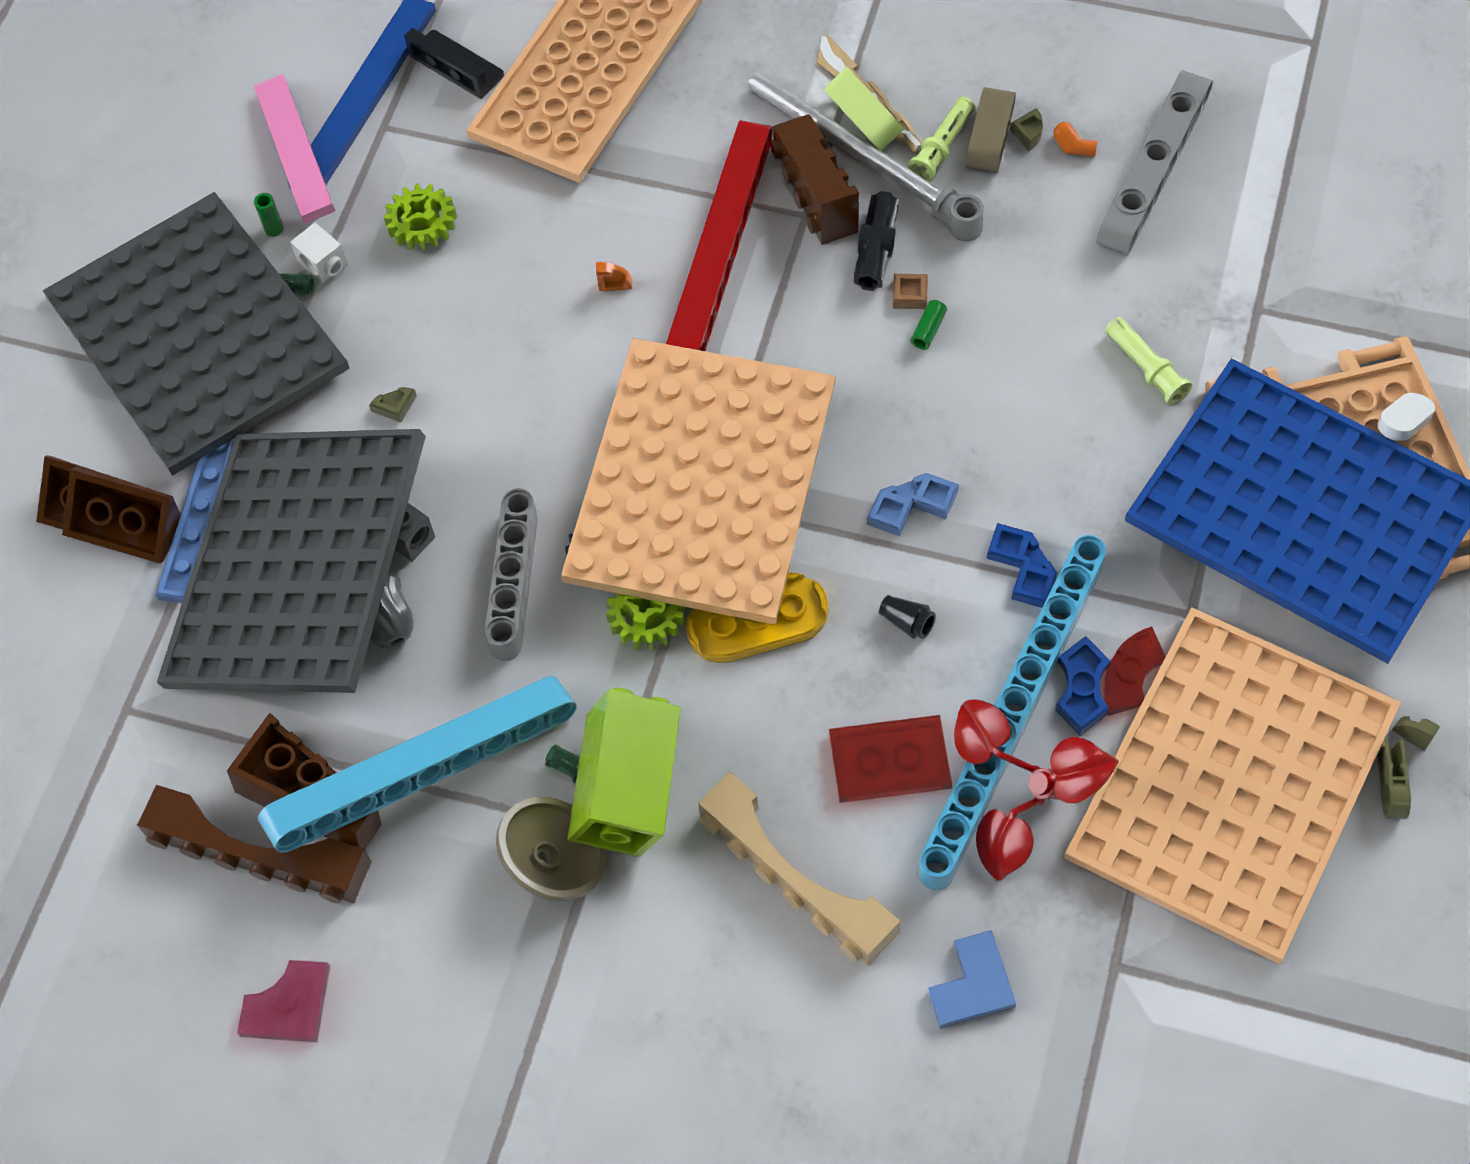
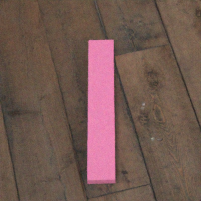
(294, 149)

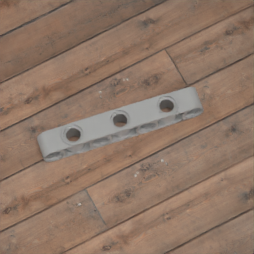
(1154, 162)

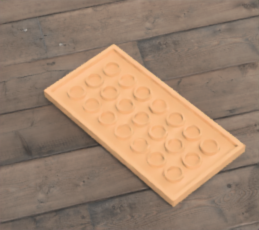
(579, 80)

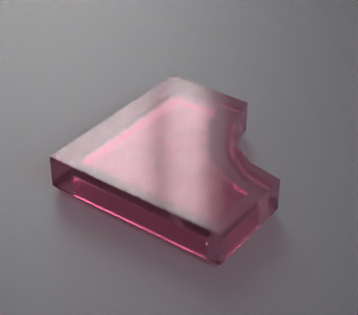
(290, 1007)

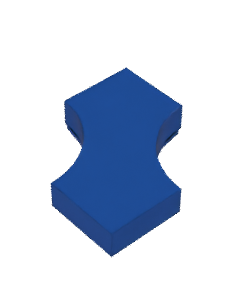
(1082, 702)

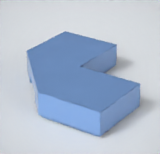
(923, 493)

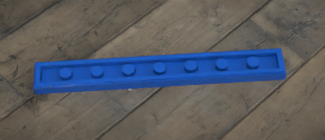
(368, 86)

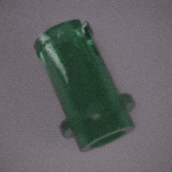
(299, 283)
(563, 761)

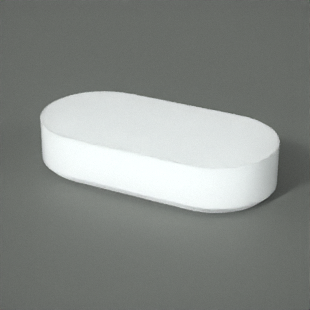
(1406, 416)

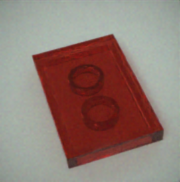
(890, 758)

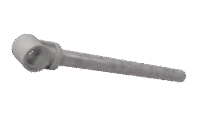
(958, 211)

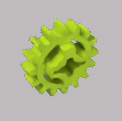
(420, 217)
(650, 619)

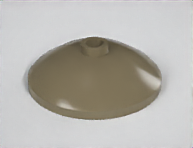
(537, 831)

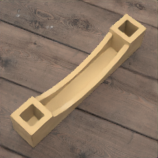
(859, 925)

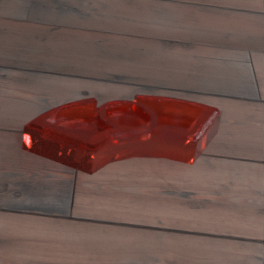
(1129, 669)

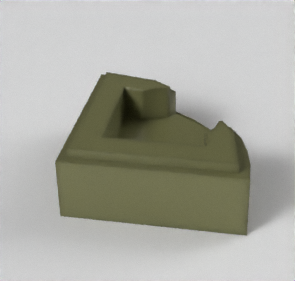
(1028, 129)
(394, 404)
(1416, 732)

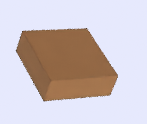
(910, 291)

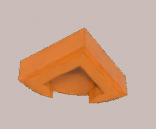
(612, 277)

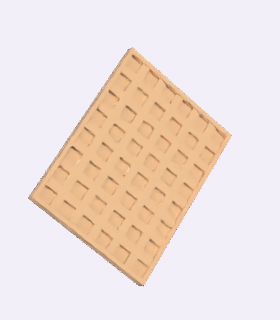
(700, 481)
(1234, 784)

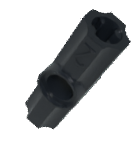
(876, 241)

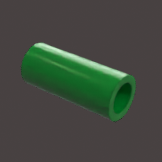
(268, 214)
(928, 324)

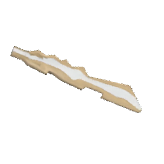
(834, 60)

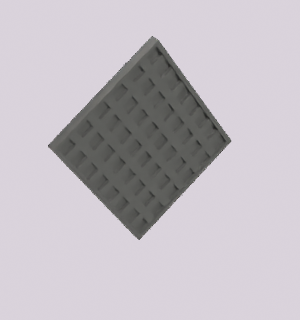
(195, 332)
(293, 562)

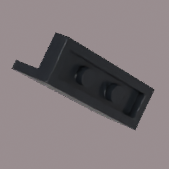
(453, 61)

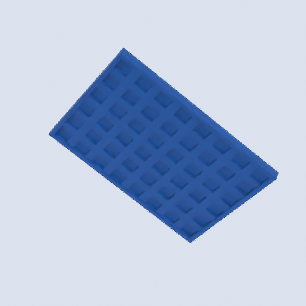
(1307, 509)

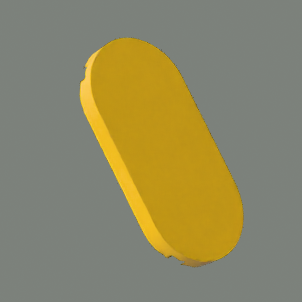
(732, 638)

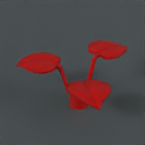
(1075, 776)

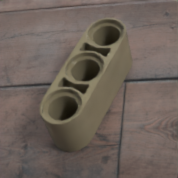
(990, 129)

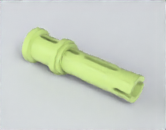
(928, 157)
(1157, 370)

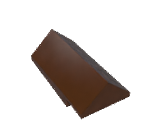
(106, 510)

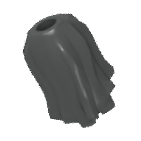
(394, 617)

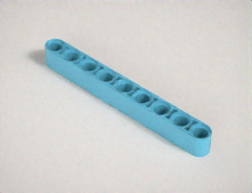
(415, 764)

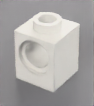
(319, 253)

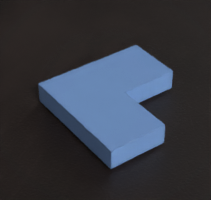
(982, 989)

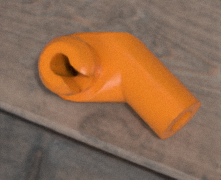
(1071, 143)

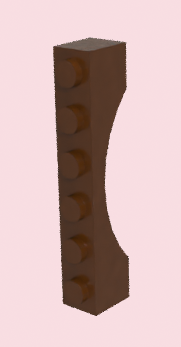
(324, 866)

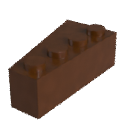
(817, 181)
(279, 765)

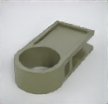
(1394, 780)

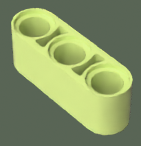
(863, 109)

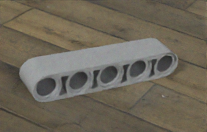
(513, 588)

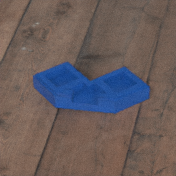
(1022, 550)

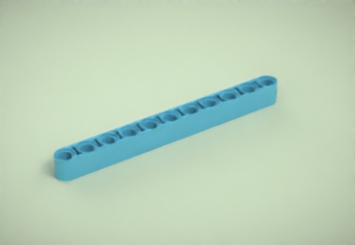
(1017, 691)

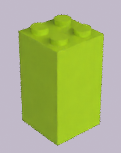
(624, 772)

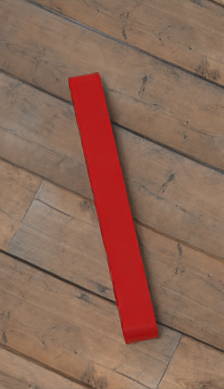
(721, 237)

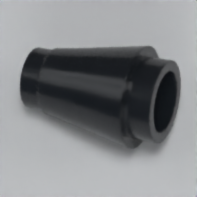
(909, 616)

